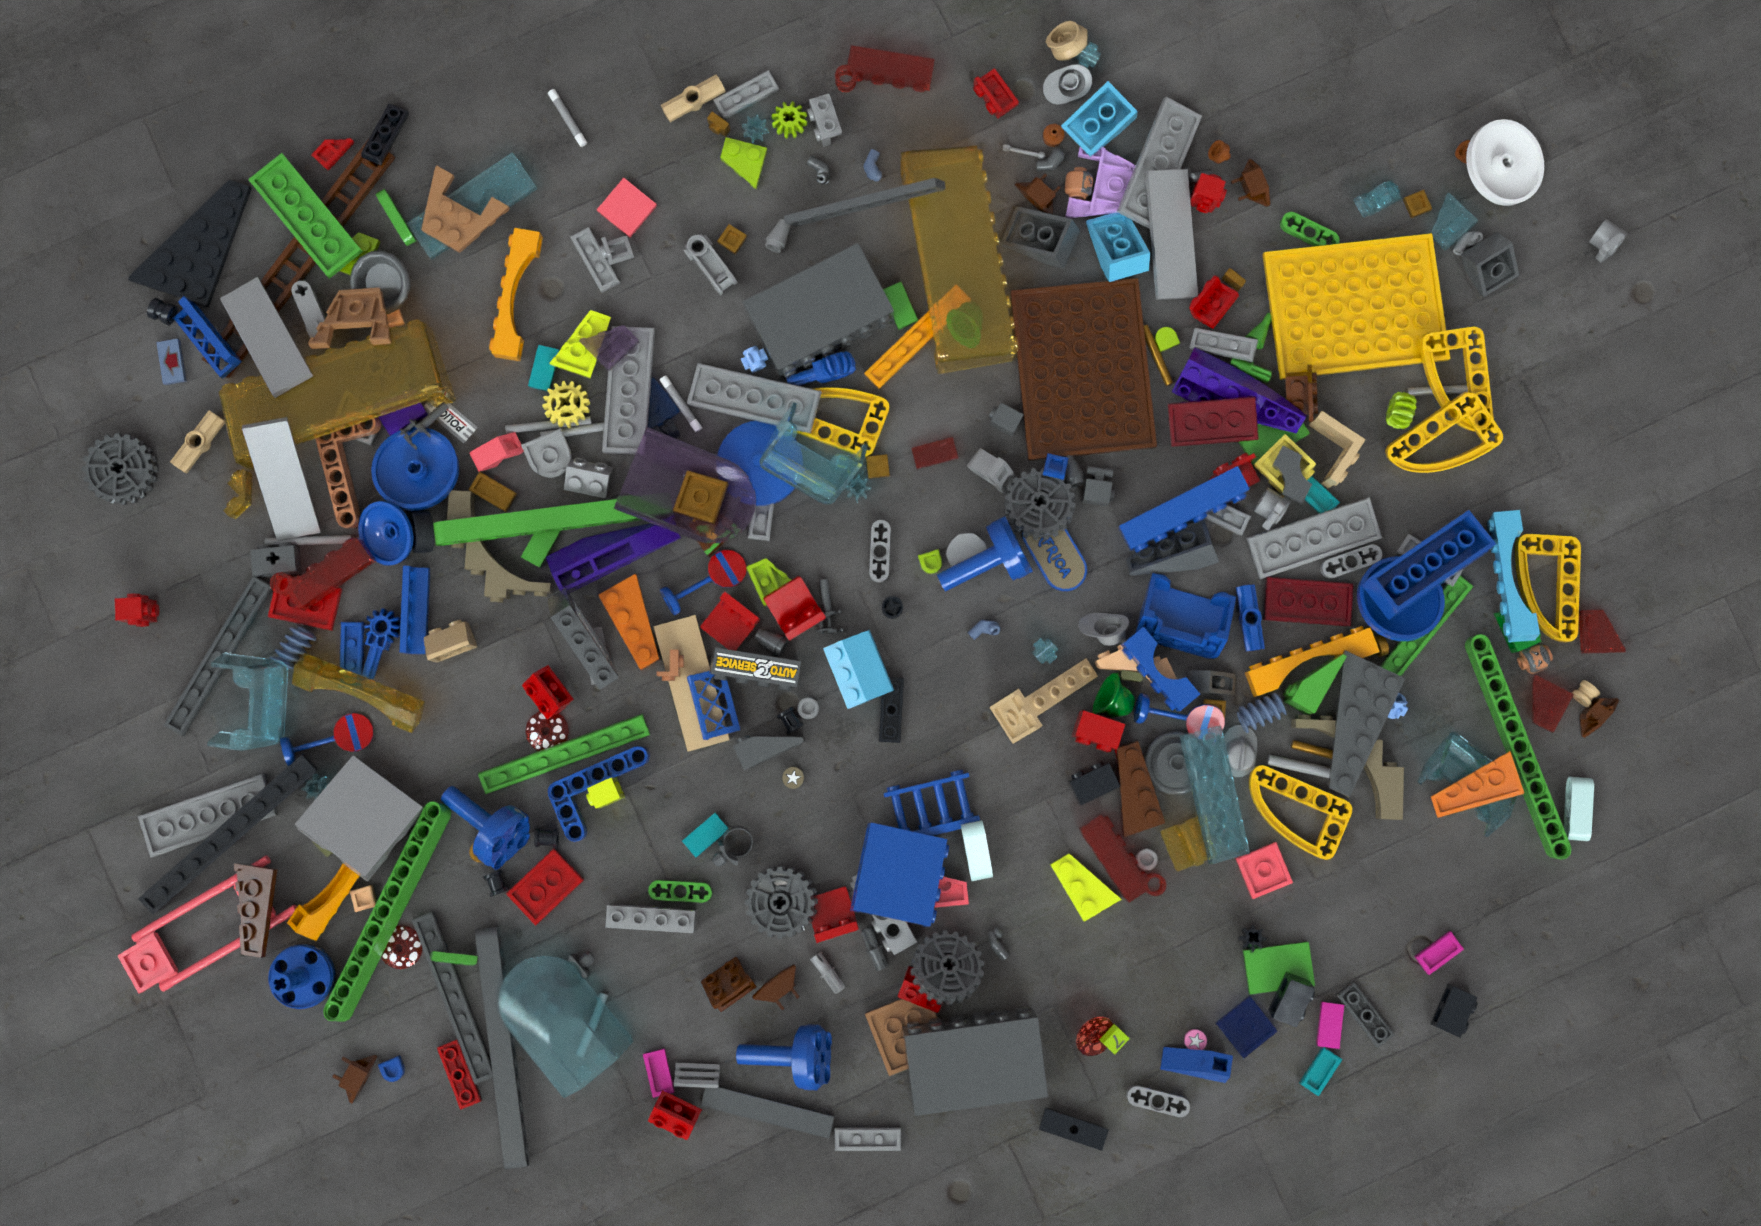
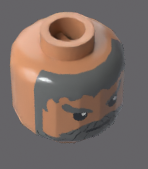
(1079, 183)
(1535, 658)

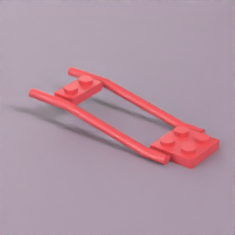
(149, 959)

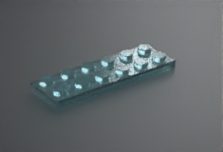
(503, 181)
(1214, 794)

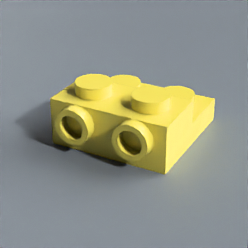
(1265, 463)

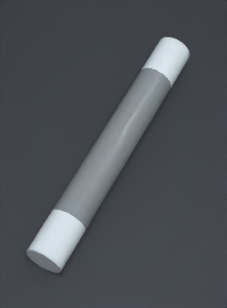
(567, 118)
(680, 403)

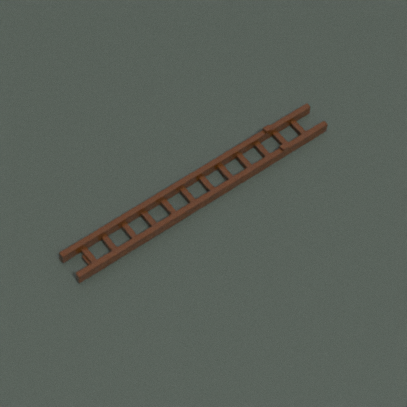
(283, 259)

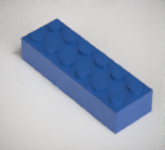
(1183, 509)
(1428, 564)

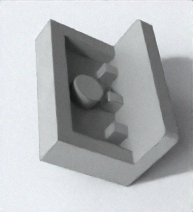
(825, 119)
(588, 477)

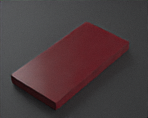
(1213, 421)
(1308, 601)

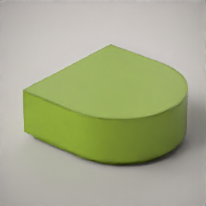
(1166, 339)
(930, 561)

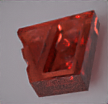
(1548, 703)

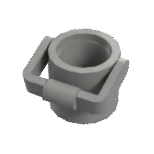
(1607, 239)
(1272, 507)

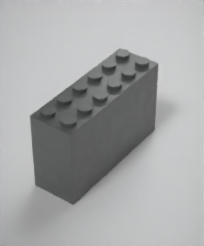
(819, 311)
(974, 1060)

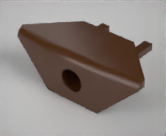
(1254, 184)
(1038, 194)
(1596, 714)
(778, 987)
(356, 1076)

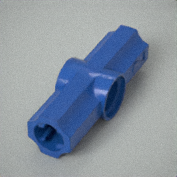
(1251, 632)

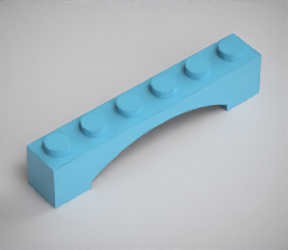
(1519, 621)

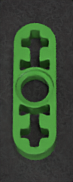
(395, 217)
(1298, 219)
(664, 884)

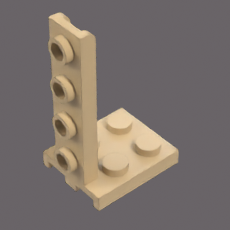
(1020, 713)

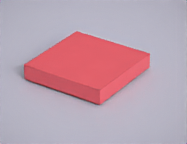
(626, 207)
(1264, 870)

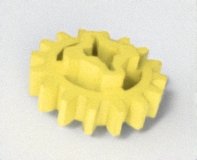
(570, 397)

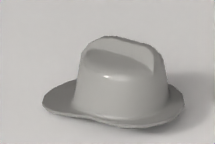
(1067, 84)
(1108, 628)
(1241, 750)

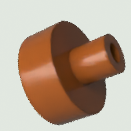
(1053, 135)
(1461, 151)
(1219, 152)

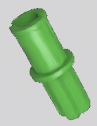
(1253, 370)

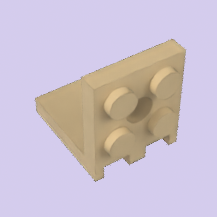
(1345, 438)

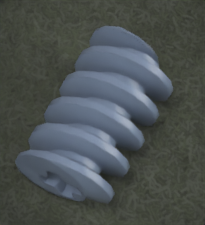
(294, 646)
(1260, 712)

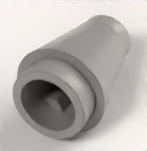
(778, 236)

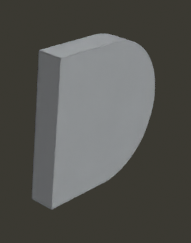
(548, 454)

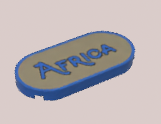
(1058, 560)

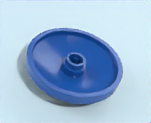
(744, 448)
(412, 476)
(1410, 623)

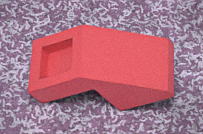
(493, 452)

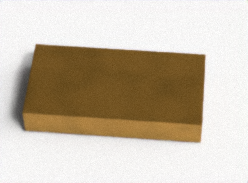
(493, 491)

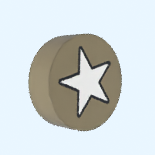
(793, 777)

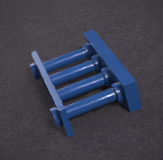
(946, 822)

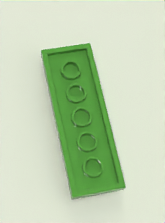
(305, 215)

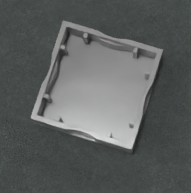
(359, 818)

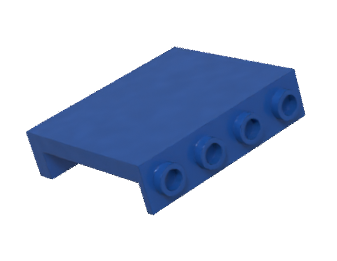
(899, 874)

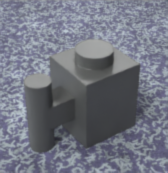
(1098, 491)

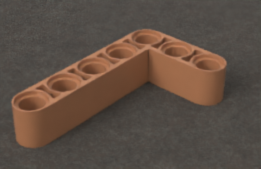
(340, 464)

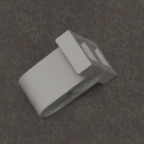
(992, 470)

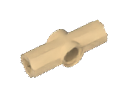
(705, 91)
(207, 430)

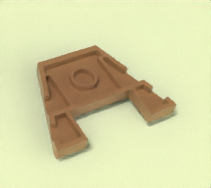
(452, 222)
(354, 310)

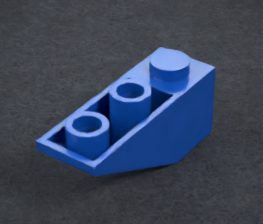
(1197, 1063)

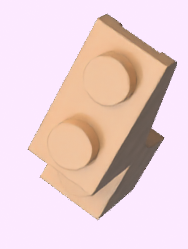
(1119, 661)

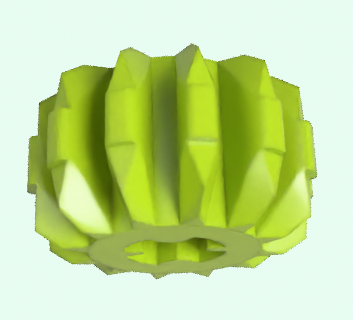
(789, 112)
(1401, 410)

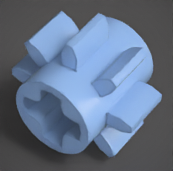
(754, 359)
(1399, 707)

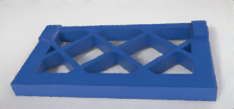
(701, 717)

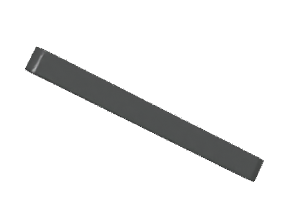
(502, 1051)

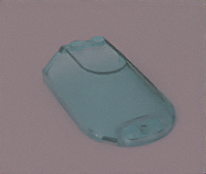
(561, 1022)

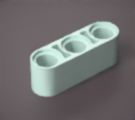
(1578, 808)
(976, 850)

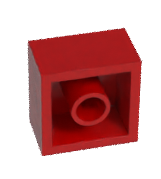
(1098, 730)

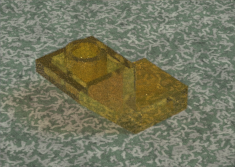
(242, 484)

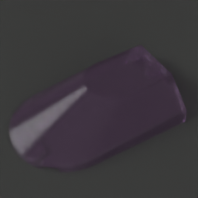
(657, 480)

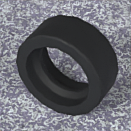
(422, 532)

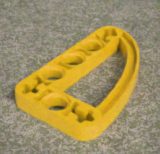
(1470, 369)
(1443, 424)
(836, 432)
(1562, 578)
(1310, 800)

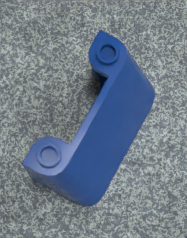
(1185, 619)

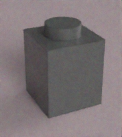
(1005, 419)

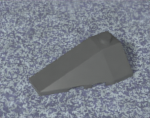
(1181, 551)

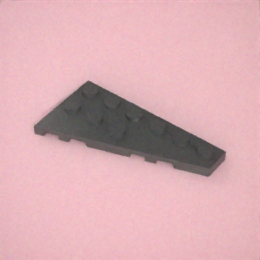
(1362, 709)

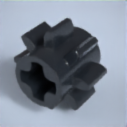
(1247, 934)

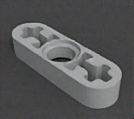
(886, 535)
(1334, 561)
(1174, 1099)

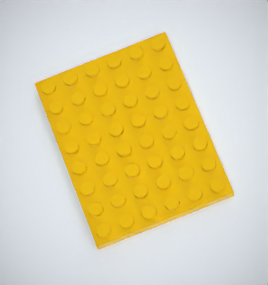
(1354, 304)

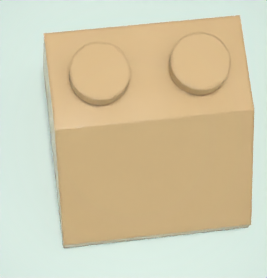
(449, 641)

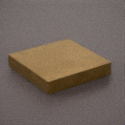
(700, 497)

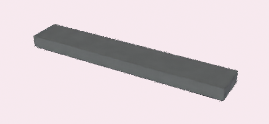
(768, 1111)

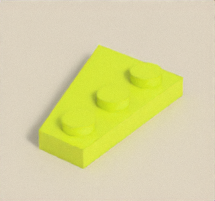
(573, 354)
(1083, 888)

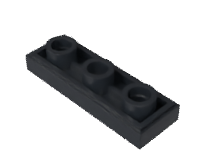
(380, 142)
(891, 723)
(1086, 1133)

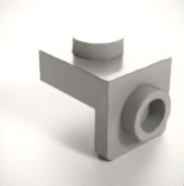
(616, 250)

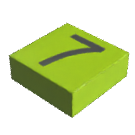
(1114, 1039)

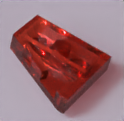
(1598, 633)

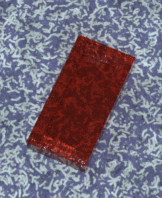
(934, 453)

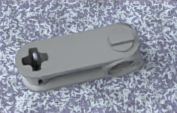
(710, 263)
(308, 307)

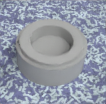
(808, 708)
(1146, 859)

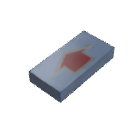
(171, 361)

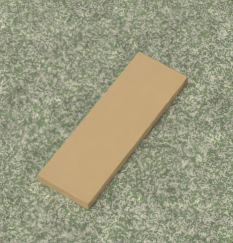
(686, 636)

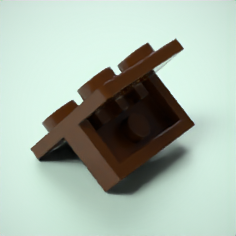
(1302, 391)
(727, 984)

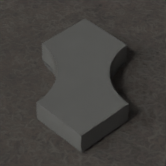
(1295, 484)

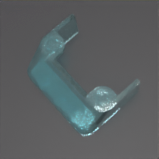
(805, 468)
(267, 701)
(1457, 759)

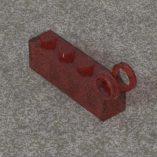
(887, 68)
(327, 575)
(1116, 861)

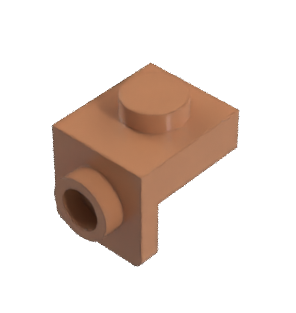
(676, 663)

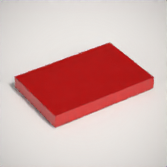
(319, 615)
(545, 886)

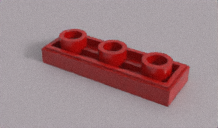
(464, 1087)

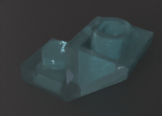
(1377, 199)

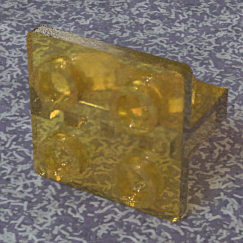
(1185, 844)

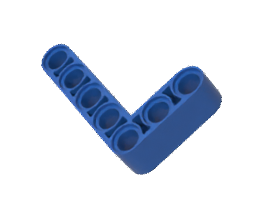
(589, 780)

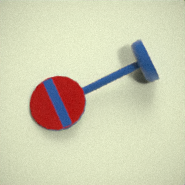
(724, 569)
(1199, 717)
(351, 733)

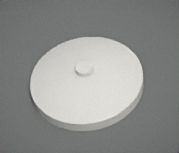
(1505, 162)

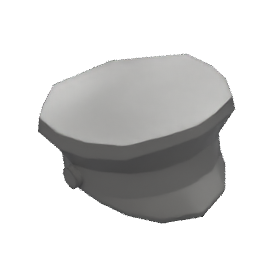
(964, 547)

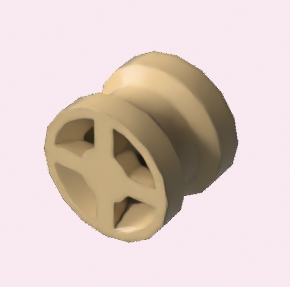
(1585, 693)

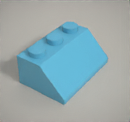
(858, 669)

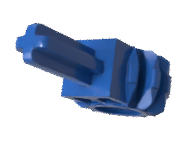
(825, 370)
(377, 640)

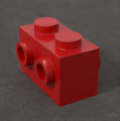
(1208, 193)
(136, 610)
(547, 692)
(674, 1115)

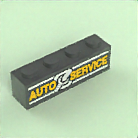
(754, 667)

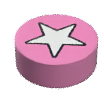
(1195, 1039)

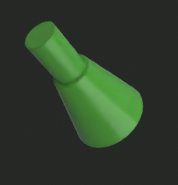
(1260, 331)

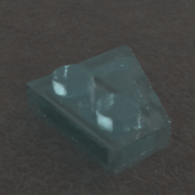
(1452, 223)

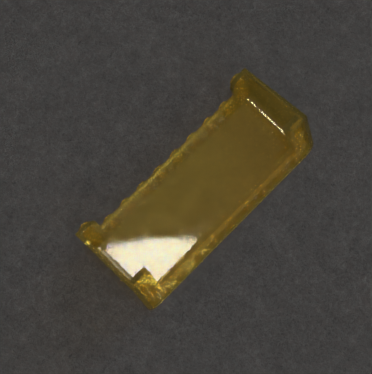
(960, 259)
(345, 388)

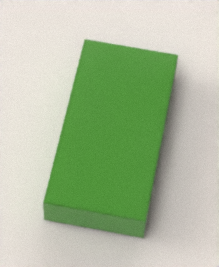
(903, 310)
(540, 547)
(453, 958)

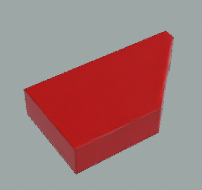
(331, 151)

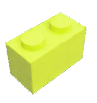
(605, 793)

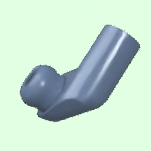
(870, 166)
(984, 626)

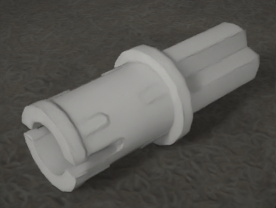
(828, 973)

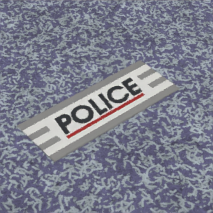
(454, 422)

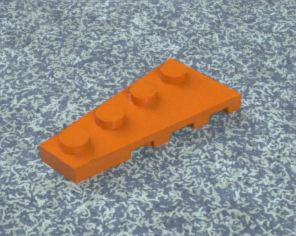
(628, 612)
(1484, 786)

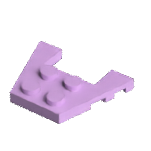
(1109, 186)

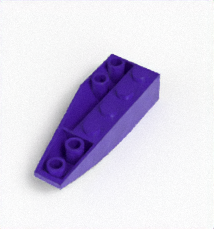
(1211, 378)
(605, 553)

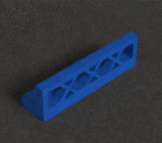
(211, 335)
(414, 609)

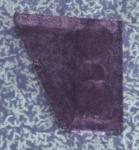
(610, 346)

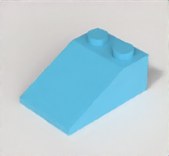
(1100, 119)
(1118, 246)

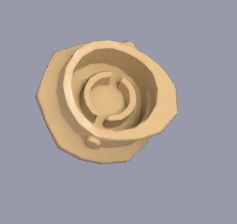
(1067, 40)

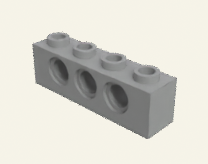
(651, 918)
(896, 942)

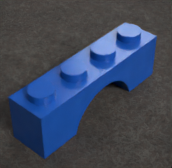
(1176, 691)

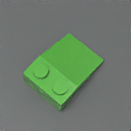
(1310, 689)

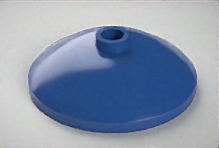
(386, 532)

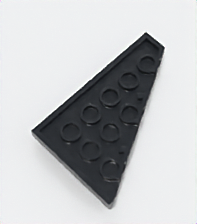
(196, 252)

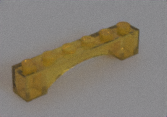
(399, 707)

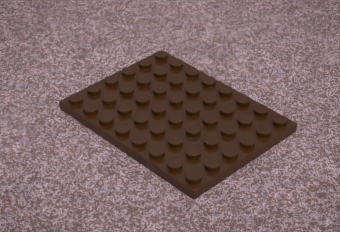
(1083, 369)

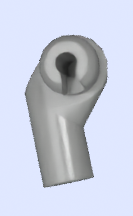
(1467, 240)

